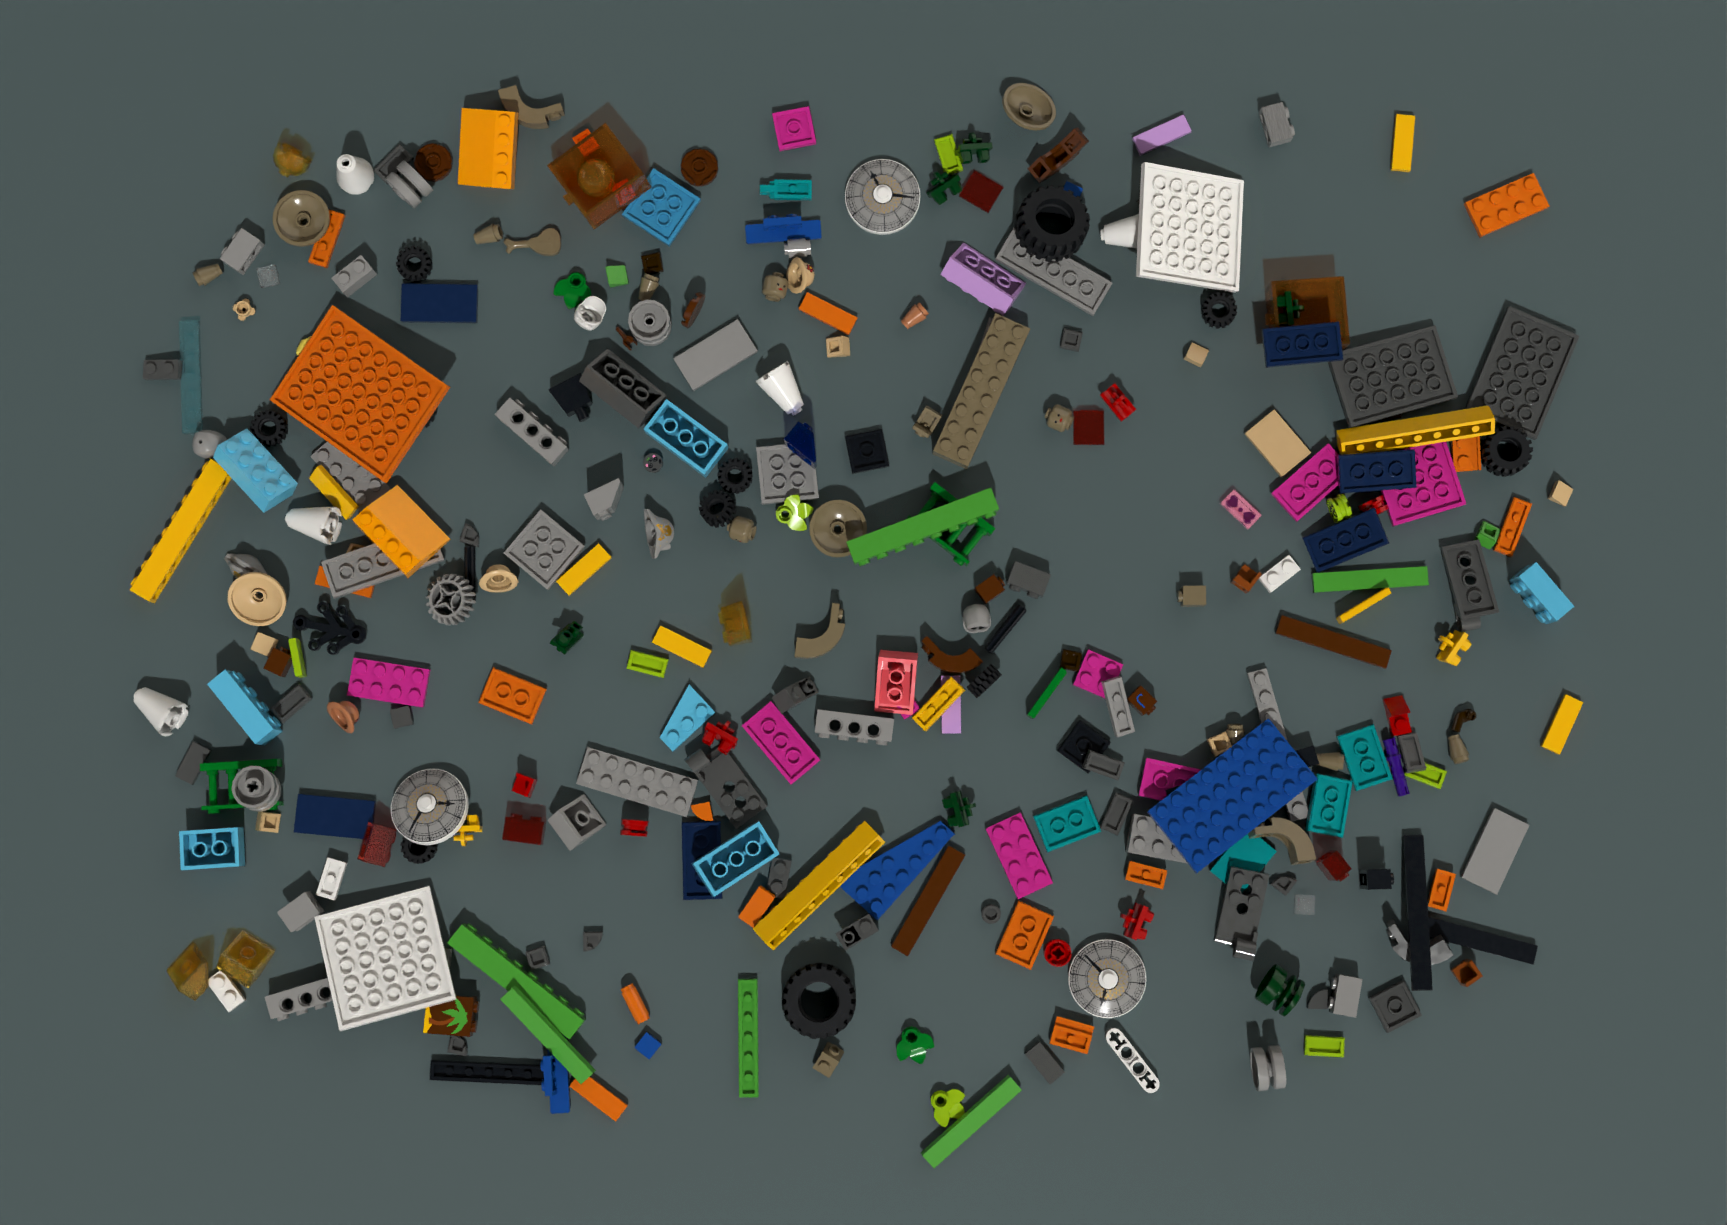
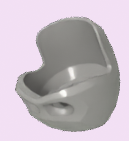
(210, 441)
(976, 616)

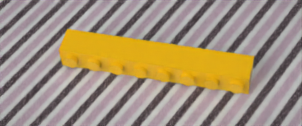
(1417, 431)
(181, 532)
(818, 885)

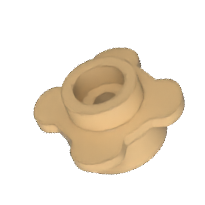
(238, 308)

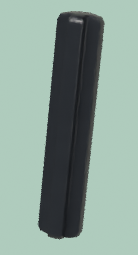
(469, 567)
(1004, 630)

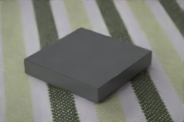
(1395, 1006)

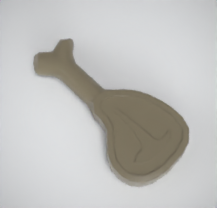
(546, 244)

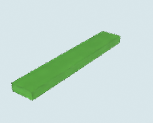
(1370, 579)
(547, 1034)
(748, 1037)
(971, 1121)

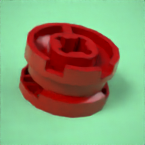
(1377, 503)
(634, 825)
(1057, 952)

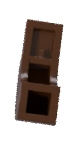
(1059, 156)
(949, 663)

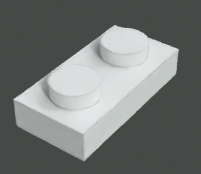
(1279, 573)
(331, 878)
(226, 991)

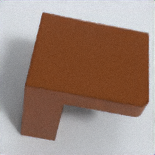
(1245, 578)
(1466, 972)

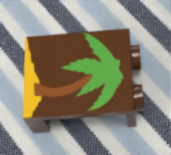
(452, 1017)

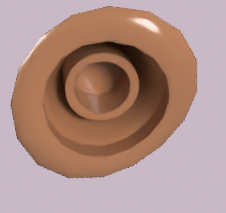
(344, 714)

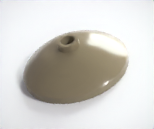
(1029, 106)
(293, 210)
(833, 514)

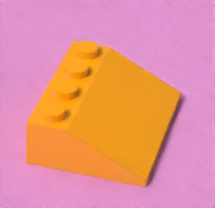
(488, 148)
(401, 530)

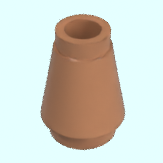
(914, 316)

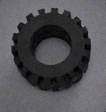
(1519, 444)

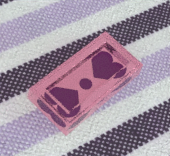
(1240, 509)

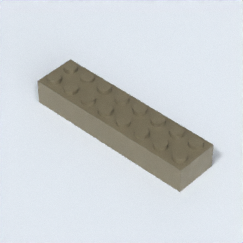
(981, 391)

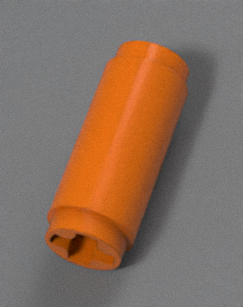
(635, 1003)

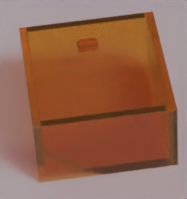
(629, 179)
(1322, 299)

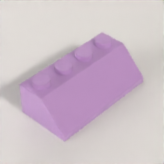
(983, 279)

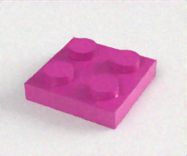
(794, 128)
(1094, 670)

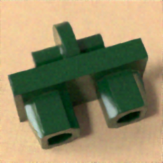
(971, 147)
(951, 183)
(1285, 301)
(567, 637)
(961, 808)

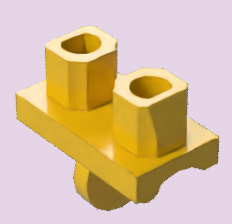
(1451, 645)
(473, 825)

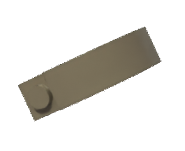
(529, 116)
(825, 643)
(1292, 835)

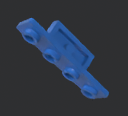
(782, 228)
(555, 1083)

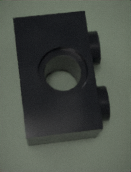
(1376, 879)

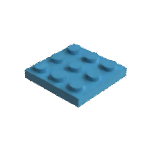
(662, 208)

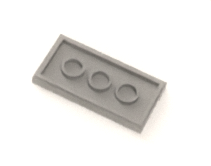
(715, 355)
(1494, 851)

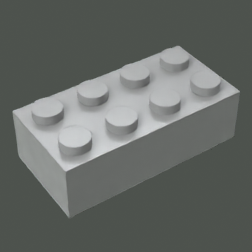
(1149, 840)

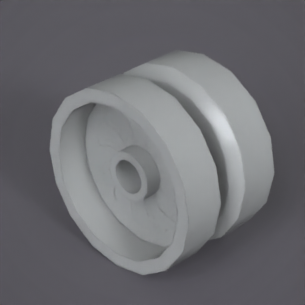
(406, 186)
(645, 312)
(245, 790)
(1268, 1068)

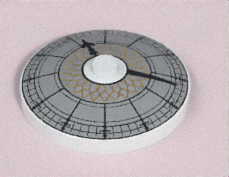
(882, 196)
(429, 806)
(1107, 978)

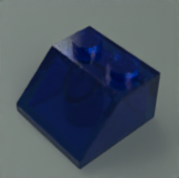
(801, 442)

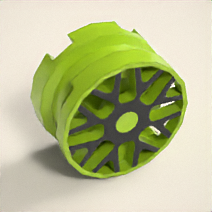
(1339, 508)

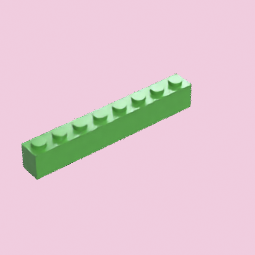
(922, 526)
(510, 973)

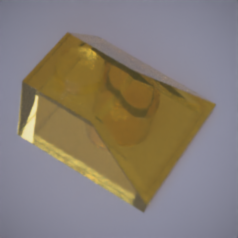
(190, 972)

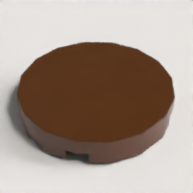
(433, 162)
(699, 167)
(693, 310)

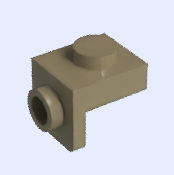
(927, 422)
(828, 1059)

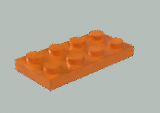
(1506, 205)

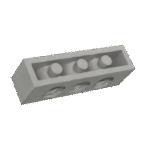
(507, 415)
(825, 717)
(277, 1006)

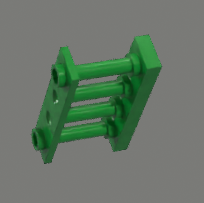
(983, 527)
(231, 769)

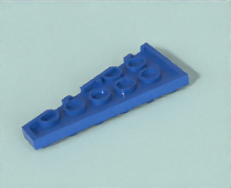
(888, 875)

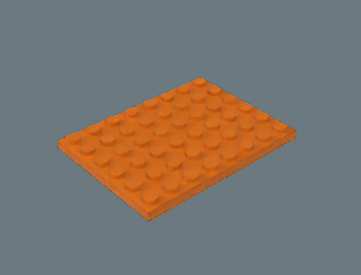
(359, 393)

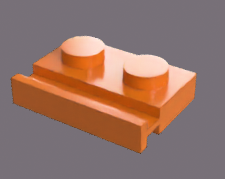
(1466, 454)
(1071, 1035)

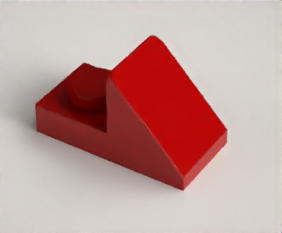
(1397, 716)

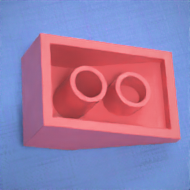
(896, 682)

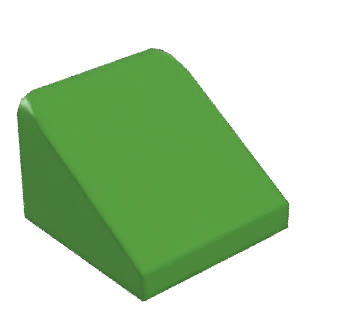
(616, 275)
(1487, 535)

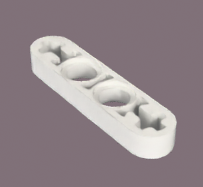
(1130, 1061)

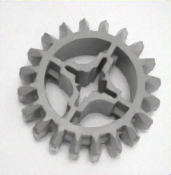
(460, 600)

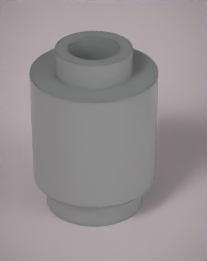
(797, 248)

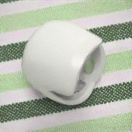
(590, 313)

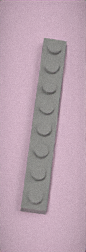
(1268, 708)

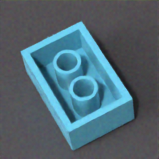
(1540, 593)
(212, 848)

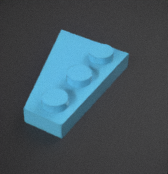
(686, 719)

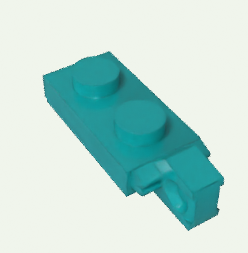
(788, 189)

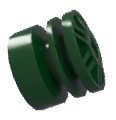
(1283, 992)

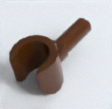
(627, 340)

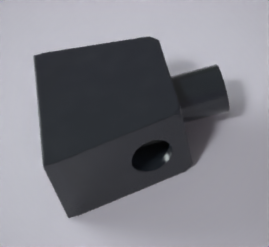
(573, 397)

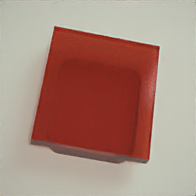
(981, 191)
(1088, 427)

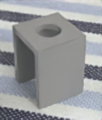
(300, 911)

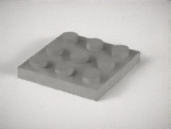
(784, 475)
(544, 549)

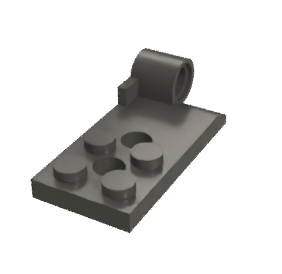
(1474, 599)
(714, 772)
(1236, 927)

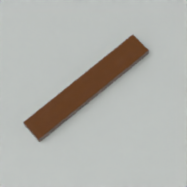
(1333, 642)
(928, 900)

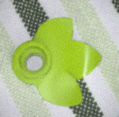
(797, 513)
(949, 1108)

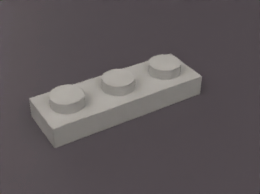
(1118, 706)

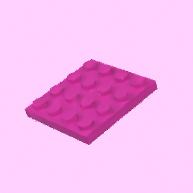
(1436, 488)

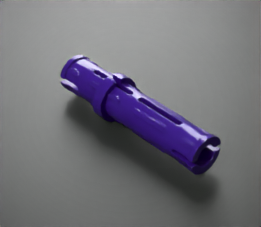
(1396, 767)

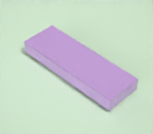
(1161, 135)
(952, 716)

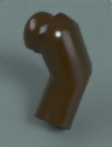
(1462, 717)

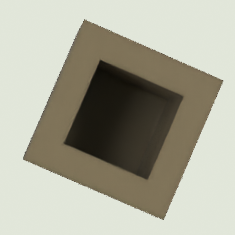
(1192, 596)

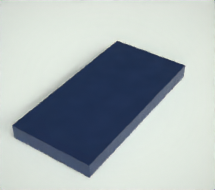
(439, 303)
(1302, 344)
(1376, 471)
(1346, 540)
(333, 816)
(697, 840)

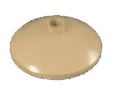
(250, 606)

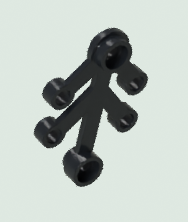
(333, 629)

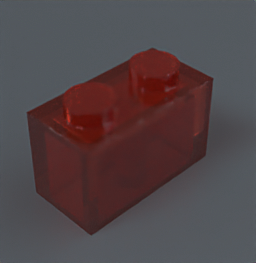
(524, 830)
(377, 844)
(1333, 866)

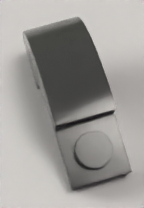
(1438, 947)

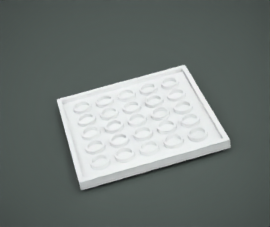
(1189, 227)
(385, 958)

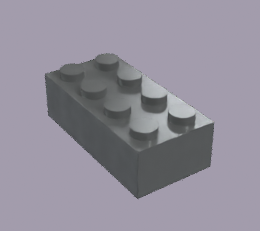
(622, 388)

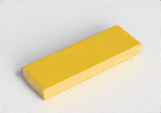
(1402, 143)
(333, 491)
(583, 569)
(1363, 605)
(681, 646)
(938, 703)
(1561, 724)

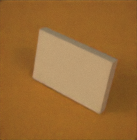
(1277, 443)

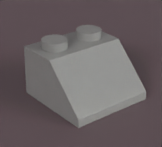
(605, 499)
(576, 822)

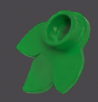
(571, 292)
(914, 1048)

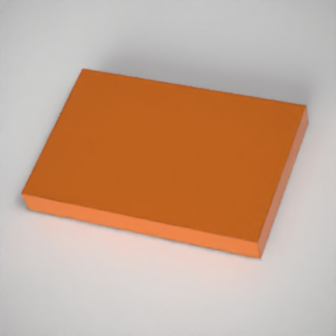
(512, 696)
(1024, 935)

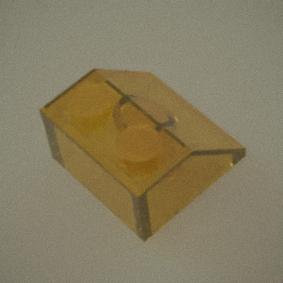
(735, 623)
(245, 959)

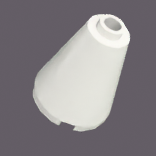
(354, 174)
(1122, 232)
(782, 388)
(316, 522)
(161, 710)

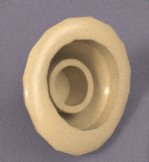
(799, 275)
(498, 579)

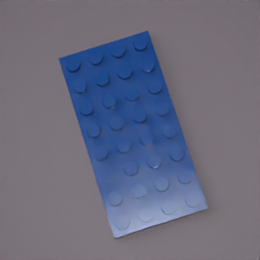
(1232, 795)

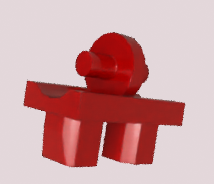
(1118, 402)
(721, 733)
(1134, 921)

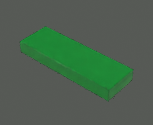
(1047, 693)

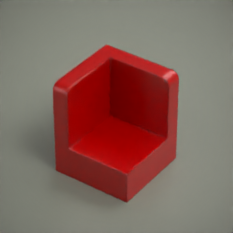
(524, 785)

